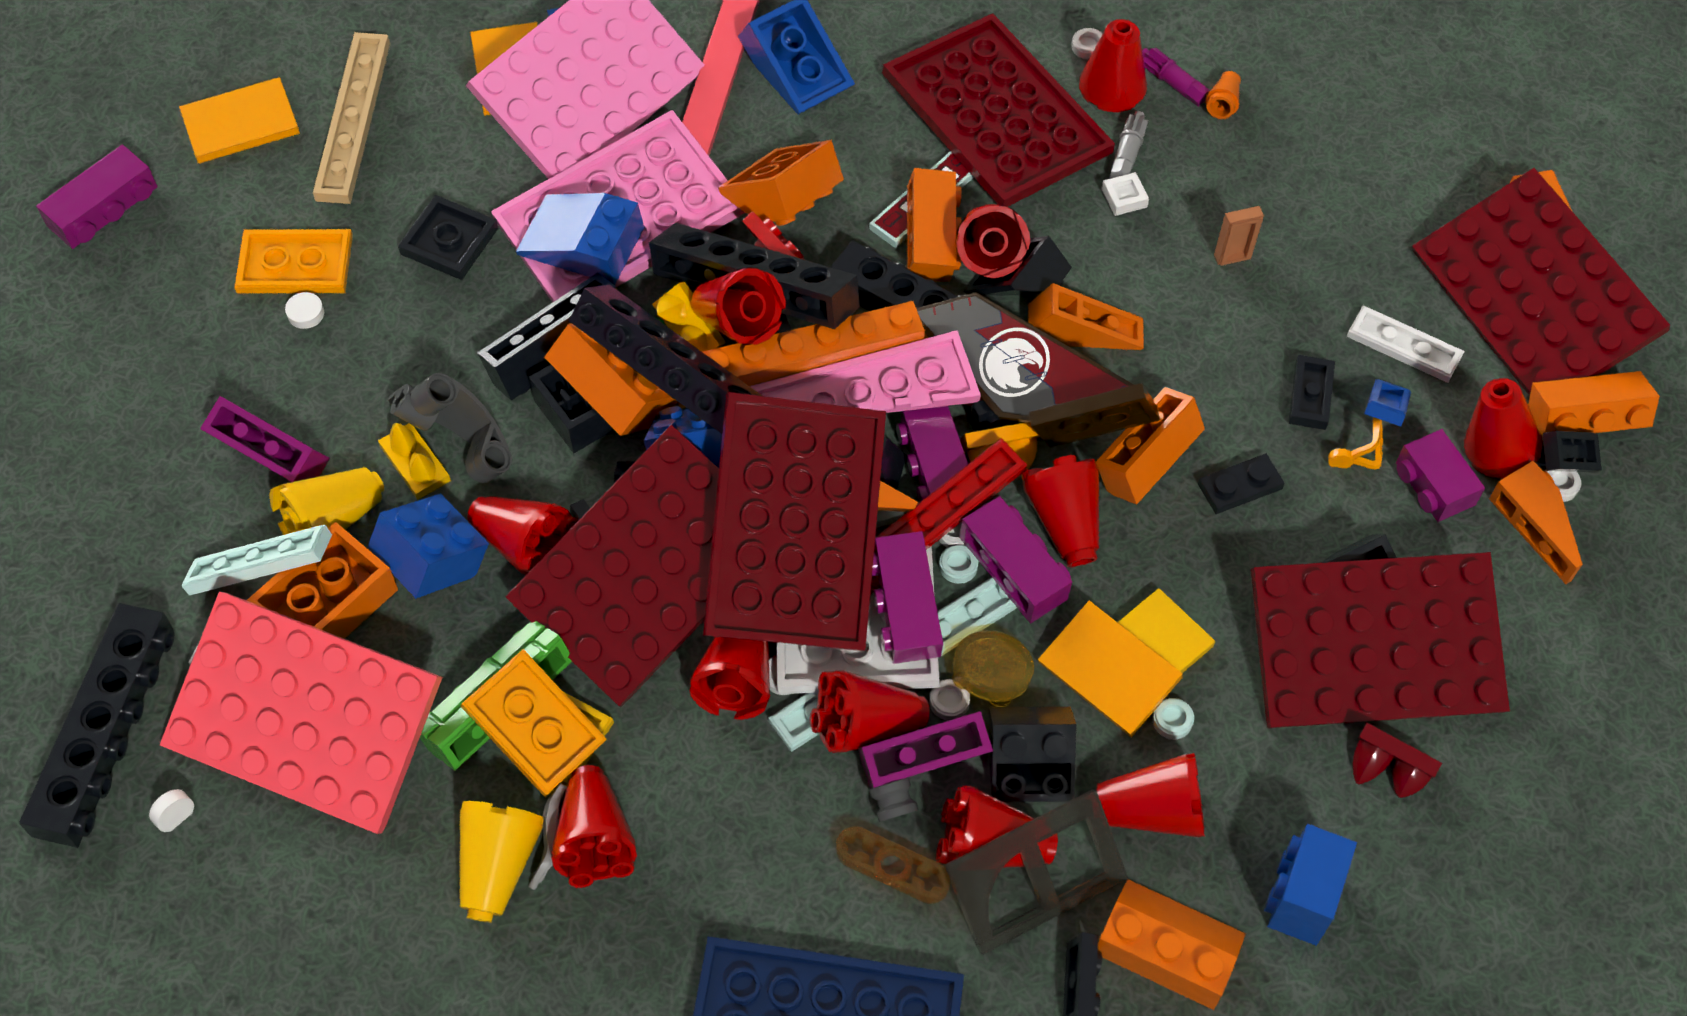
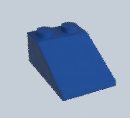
(796, 55)
(584, 233)

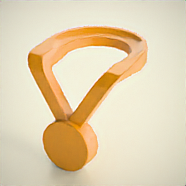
(1345, 458)

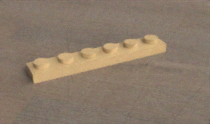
(351, 118)

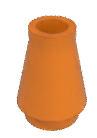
(1224, 96)

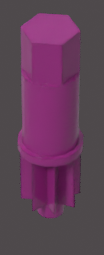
(1175, 76)

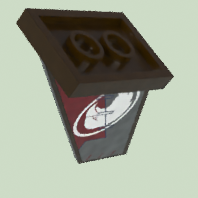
(1037, 377)

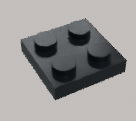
(448, 237)

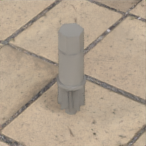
(1130, 142)

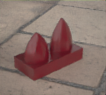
(1376, 752)

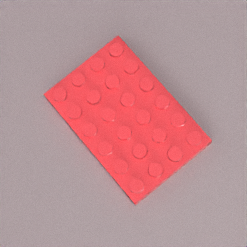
(301, 712)

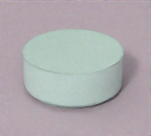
(958, 564)
(1173, 718)

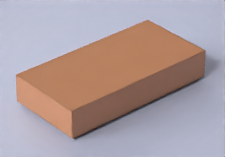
(1238, 235)

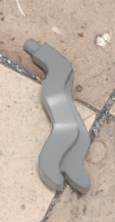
(551, 817)

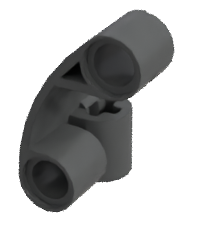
(457, 409)

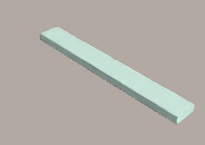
(957, 620)

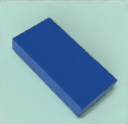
(1388, 402)

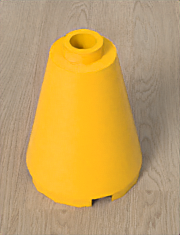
(326, 499)
(493, 855)

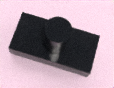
(1570, 451)

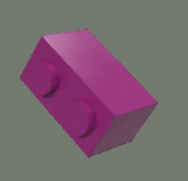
(1439, 475)

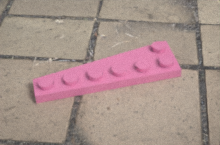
(890, 380)

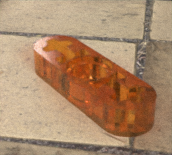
(888, 848)

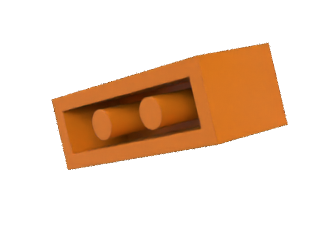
(933, 224)
(1594, 403)
(1149, 450)

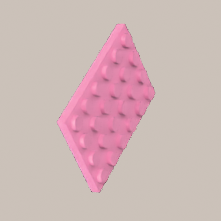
(585, 79)
(653, 166)

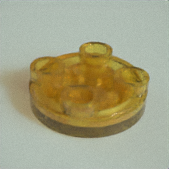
(992, 667)

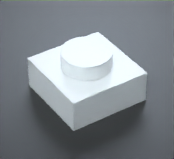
(1125, 194)

